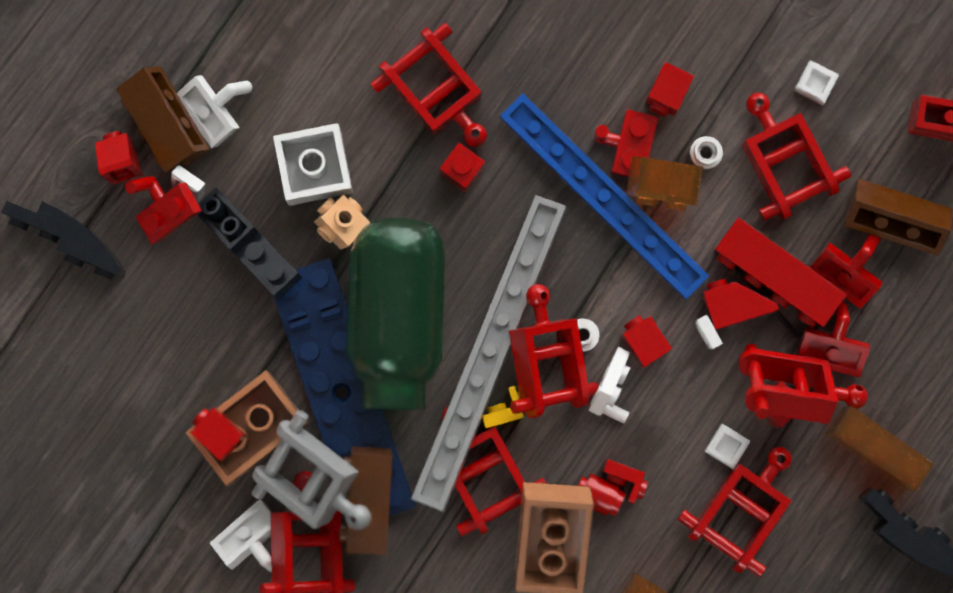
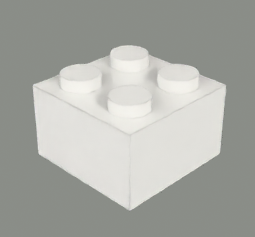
(313, 164)

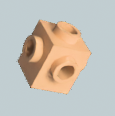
(340, 231)

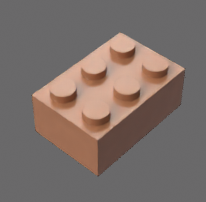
(257, 412)
(553, 538)

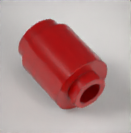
(605, 494)

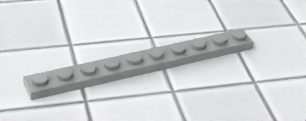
(488, 354)

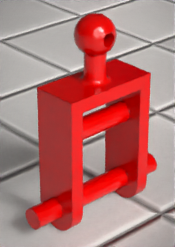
(459, 77)
(827, 181)
(525, 359)
(801, 372)
(480, 519)
(700, 528)
(282, 554)

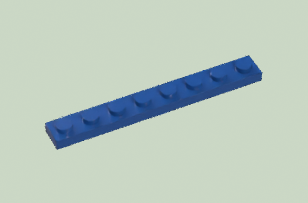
(604, 196)

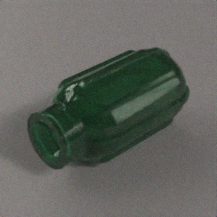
(395, 311)

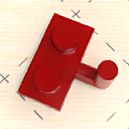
(634, 140)
(168, 209)
(849, 272)
(843, 353)

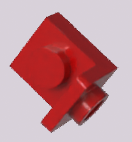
(621, 474)

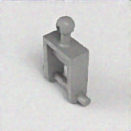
(327, 463)

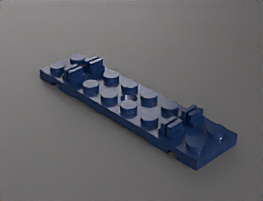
(317, 332)

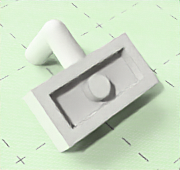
(208, 108)
(607, 392)
(246, 537)

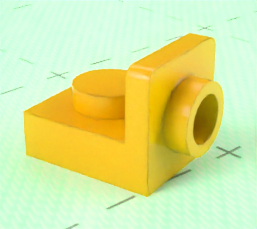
(500, 413)

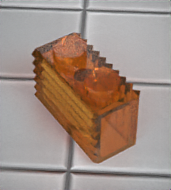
(664, 181)

